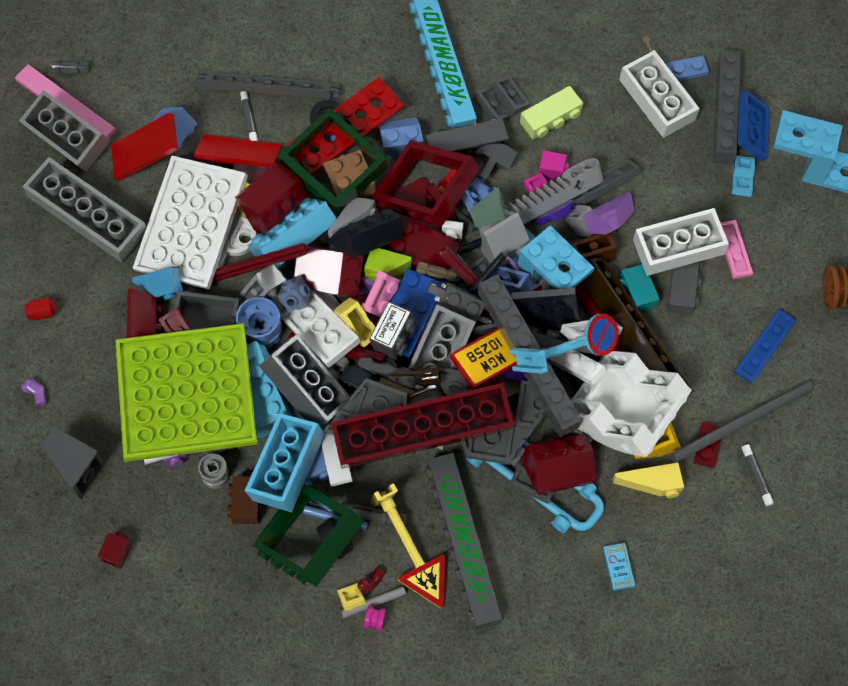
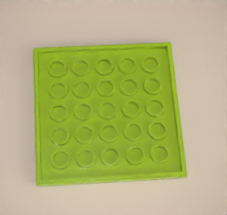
(185, 392)

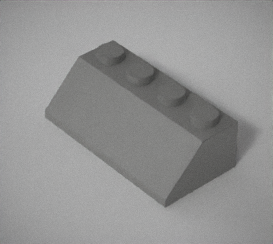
(441, 337)

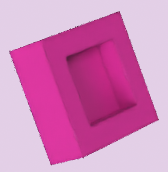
(534, 182)

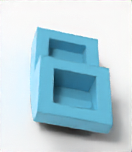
(743, 176)

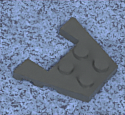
(370, 398)

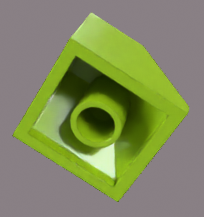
(387, 262)

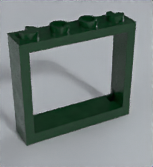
(337, 203)
(328, 550)

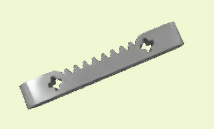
(586, 176)

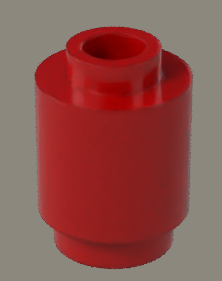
(40, 309)

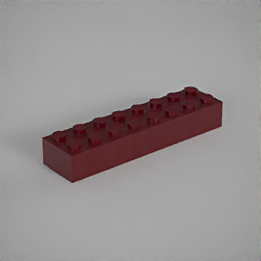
(422, 425)

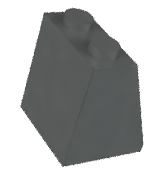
(73, 459)

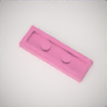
(736, 252)

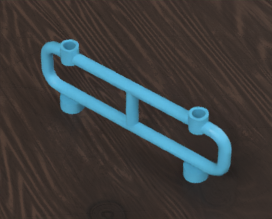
(563, 520)

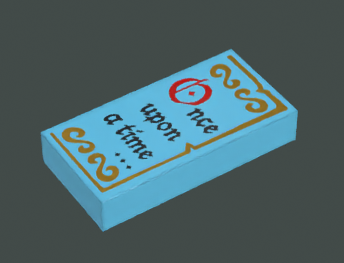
(618, 566)

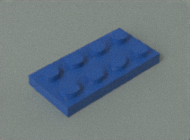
(415, 298)

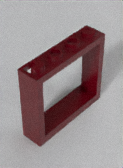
(466, 171)

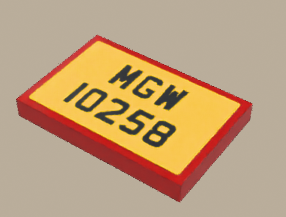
(483, 359)

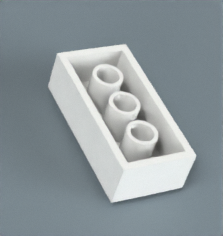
(659, 94)
(680, 241)

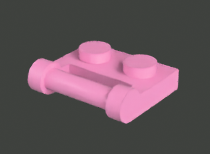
(381, 292)

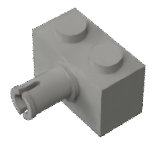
(265, 285)

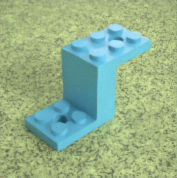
(819, 146)
(545, 254)

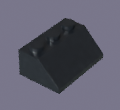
(368, 233)

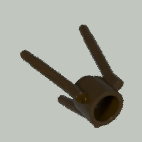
(430, 376)

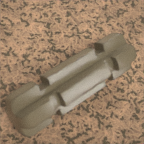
(435, 271)

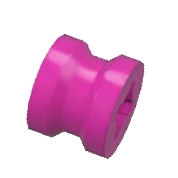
(374, 618)

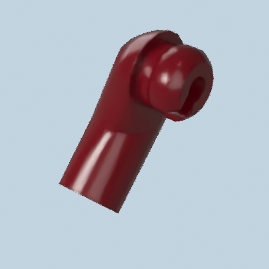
(373, 581)

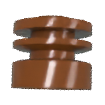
(835, 287)

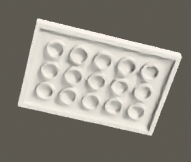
(190, 221)

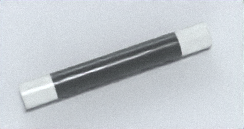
(248, 116)
(757, 475)

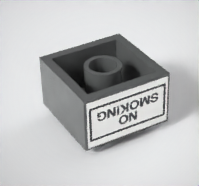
(393, 331)

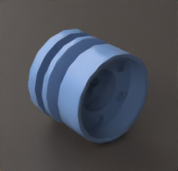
(264, 314)

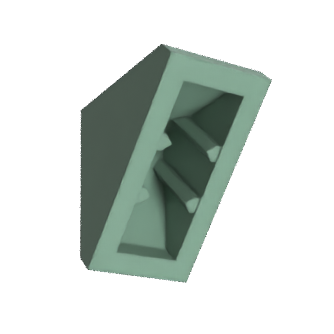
(489, 209)

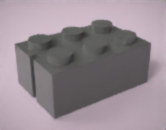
(207, 310)

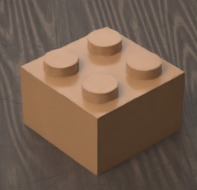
(344, 170)

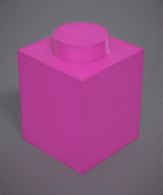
(553, 164)

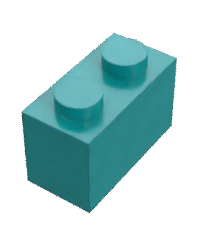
(639, 287)

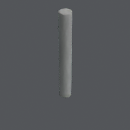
(385, 597)

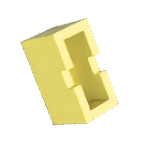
(355, 318)

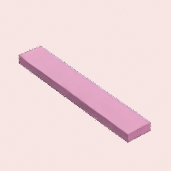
(36, 83)

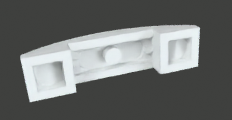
(336, 474)

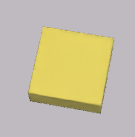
(351, 597)

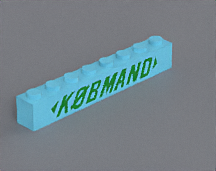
(443, 63)

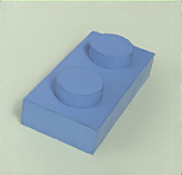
(688, 68)

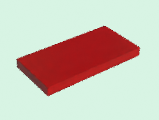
(144, 147)
(238, 151)

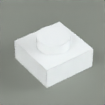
(452, 229)

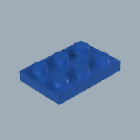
(753, 125)

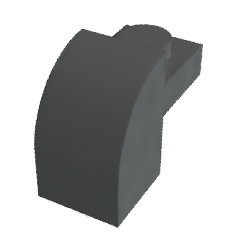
(494, 155)

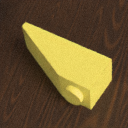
(656, 480)

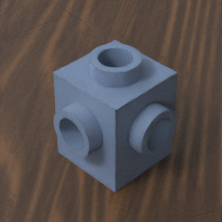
(294, 294)

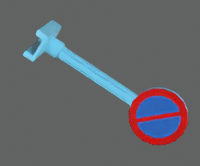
(599, 337)

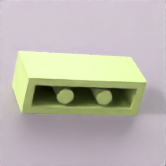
(551, 113)

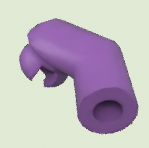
(37, 389)

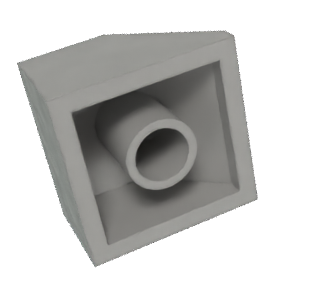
(505, 237)

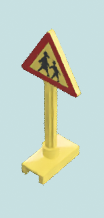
(427, 577)

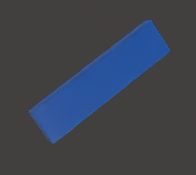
(765, 346)

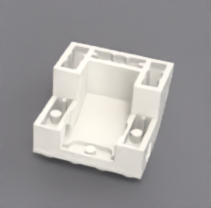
(629, 404)

